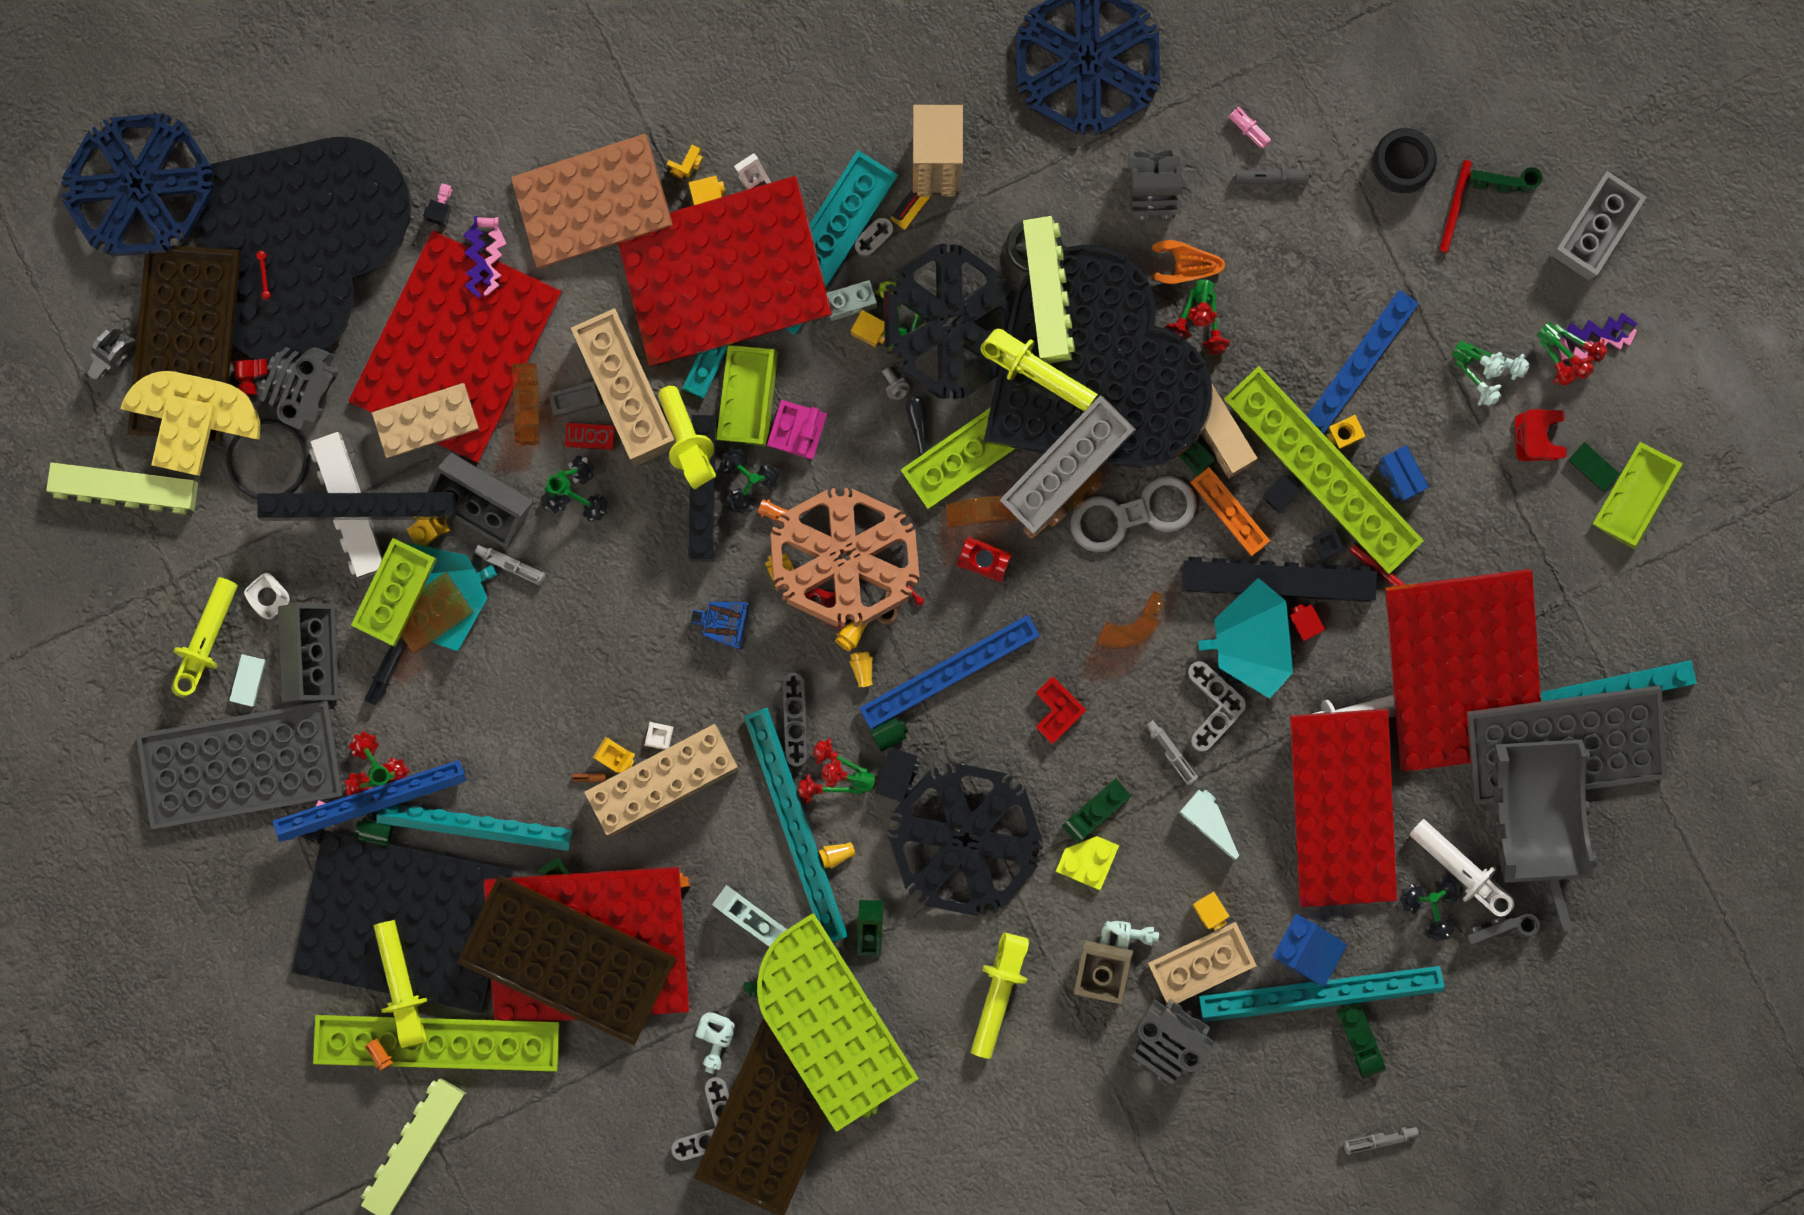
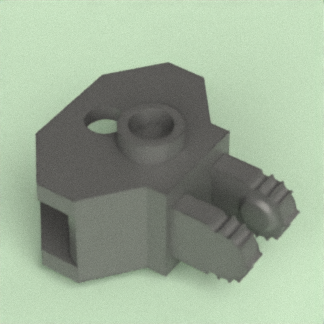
(109, 352)

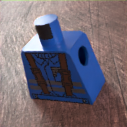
(723, 622)

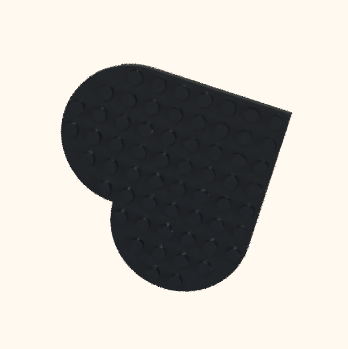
(322, 219)
(1118, 354)

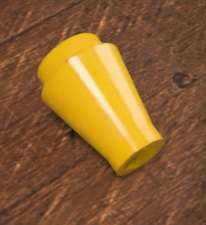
(849, 636)
(862, 667)
(836, 854)

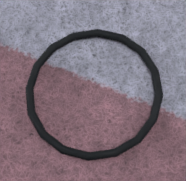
(298, 437)

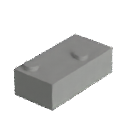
(1598, 225)

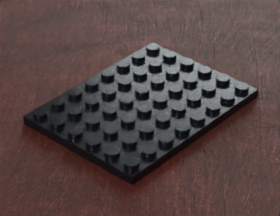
(425, 893)

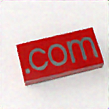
(589, 436)

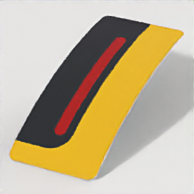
(908, 209)

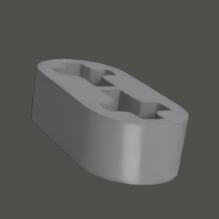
(877, 241)

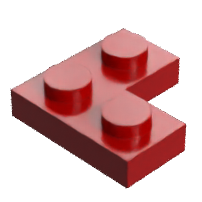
(1064, 710)

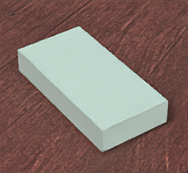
(247, 680)

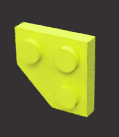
(1088, 861)

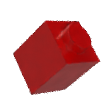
(1305, 622)

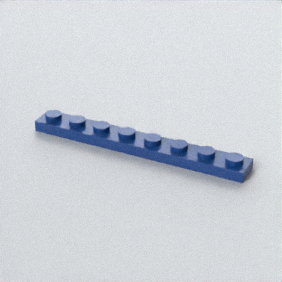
(1362, 360)
(949, 672)
(369, 801)

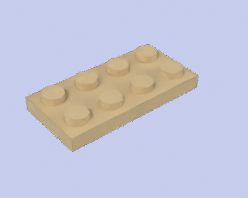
(425, 421)
(1202, 964)

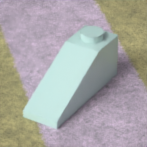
(1207, 818)
(748, 916)

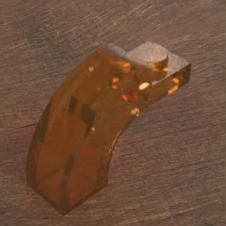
(527, 404)
(978, 511)
(1127, 636)

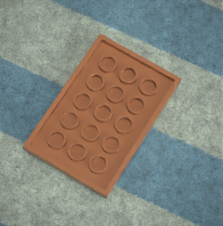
(592, 201)

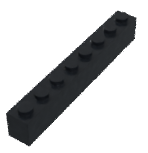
(356, 506)
(1285, 580)

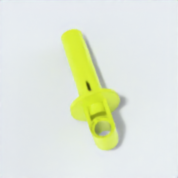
(1018, 358)
(691, 450)
(207, 630)
(1004, 974)
(403, 1004)

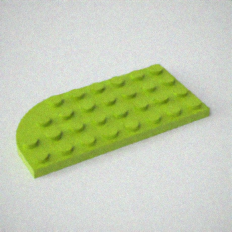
(828, 1025)

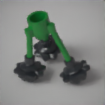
(558, 493)

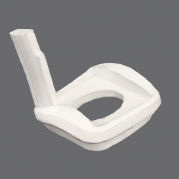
(266, 581)

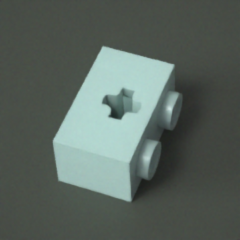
(851, 300)

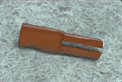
(589, 777)

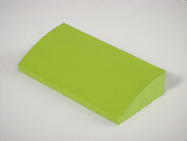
(747, 395)
(1638, 495)

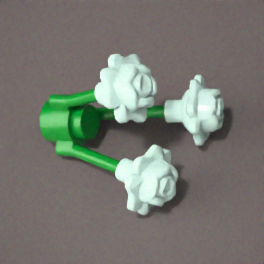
(1494, 366)

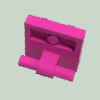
(797, 429)

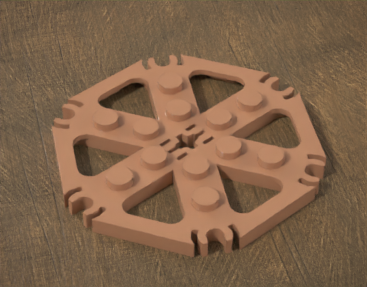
(845, 573)

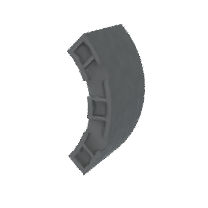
(1542, 811)

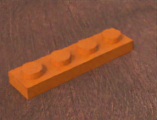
(1230, 511)

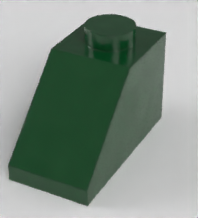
(870, 927)

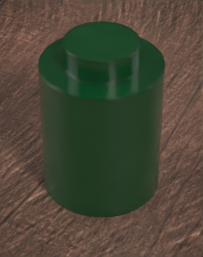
(889, 733)
(373, 832)

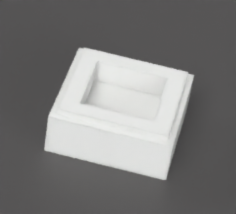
(659, 736)

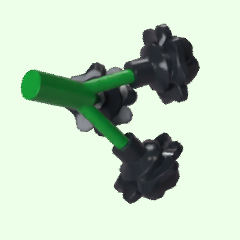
(766, 477)
(1448, 890)

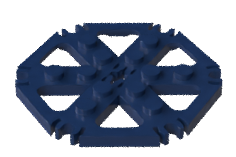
(1088, 82)
(123, 194)

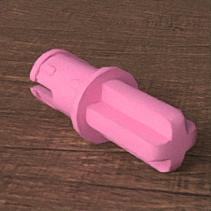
(1249, 128)

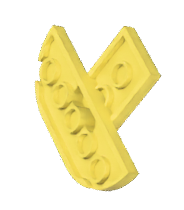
(188, 412)

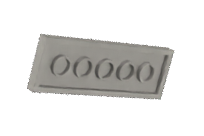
(1067, 464)

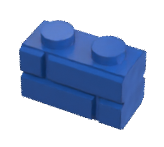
(1403, 474)

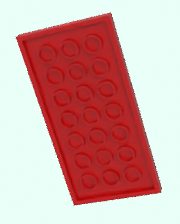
(1343, 807)

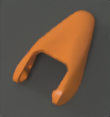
(1190, 262)

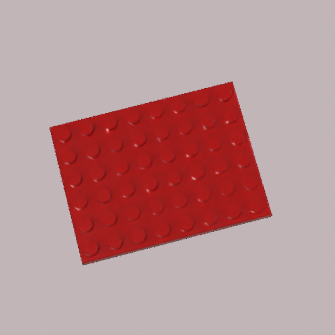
(725, 273)
(452, 337)
(1457, 652)
(633, 901)

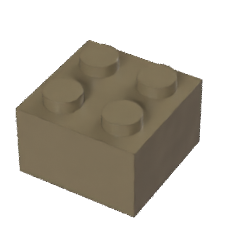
(1103, 972)

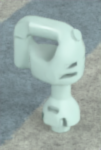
(1125, 933)
(718, 1039)

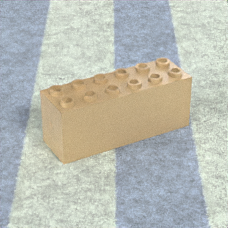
(937, 149)
(624, 387)
(661, 780)

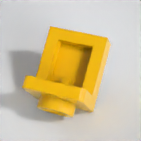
(692, 161)
(426, 531)
(614, 756)

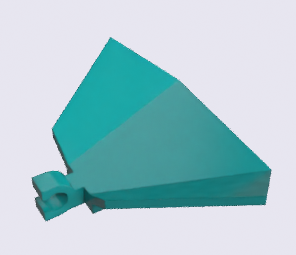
(469, 584)
(1254, 639)

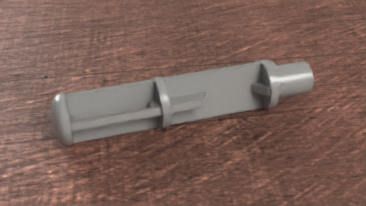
(511, 565)
(1172, 753)
(1380, 1140)

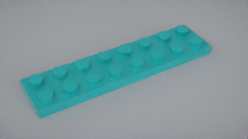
(848, 213)

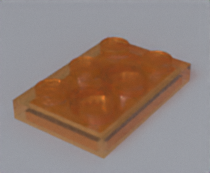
(436, 612)

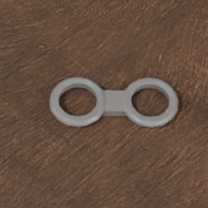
(1134, 514)

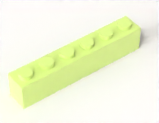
(1047, 289)
(122, 487)
(413, 1148)

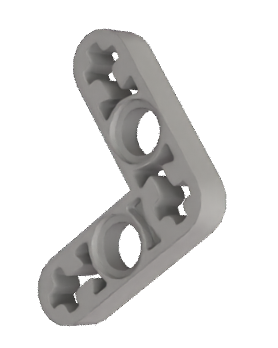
(1222, 709)
(686, 1140)

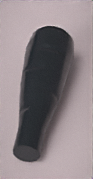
(917, 418)

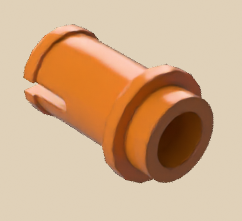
(770, 510)
(378, 1055)

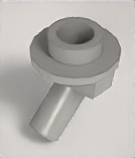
(898, 388)

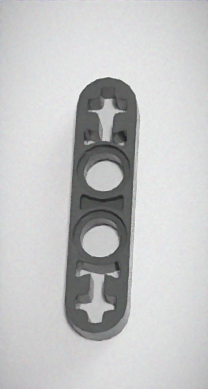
(798, 719)

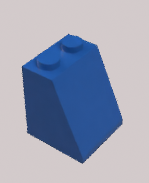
(1310, 950)

